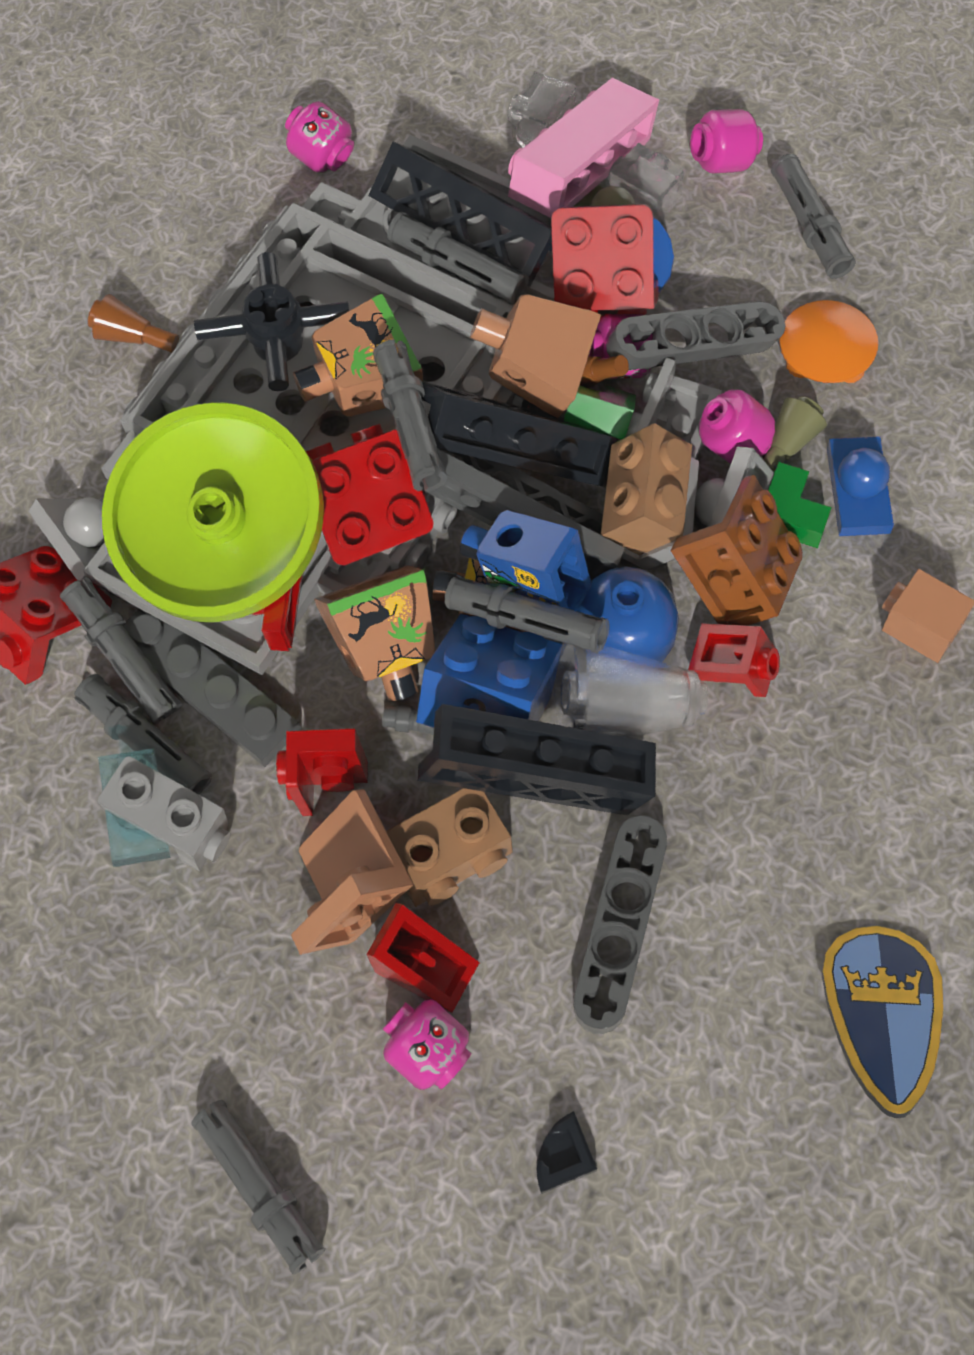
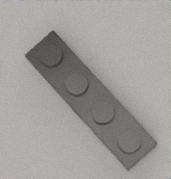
(213, 687)

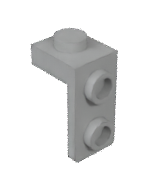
(167, 812)

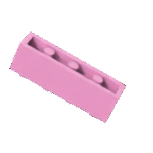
(581, 147)

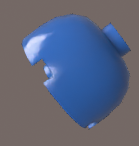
(638, 610)

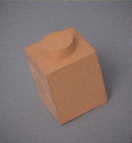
(926, 614)

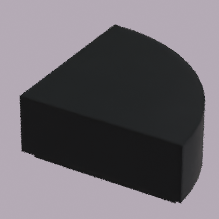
(564, 1155)

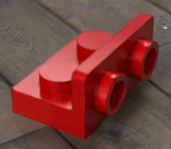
(320, 758)

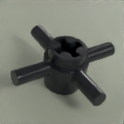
(271, 322)

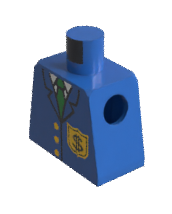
(531, 556)

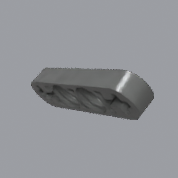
(694, 328)
(618, 922)

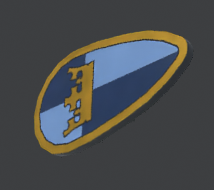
(885, 1013)

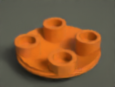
(828, 342)

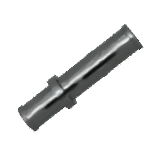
(831, 248)
(440, 249)
(404, 398)
(505, 607)
(108, 633)
(126, 722)
(270, 1204)

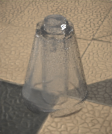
(625, 693)

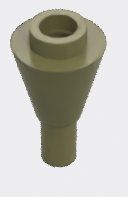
(795, 427)

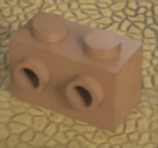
(647, 490)
(450, 844)

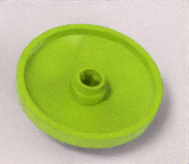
(212, 512)

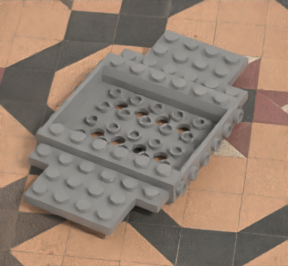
(326, 255)

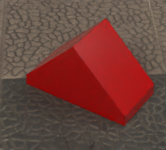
(421, 959)

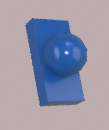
(860, 486)

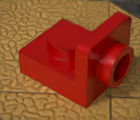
(735, 656)

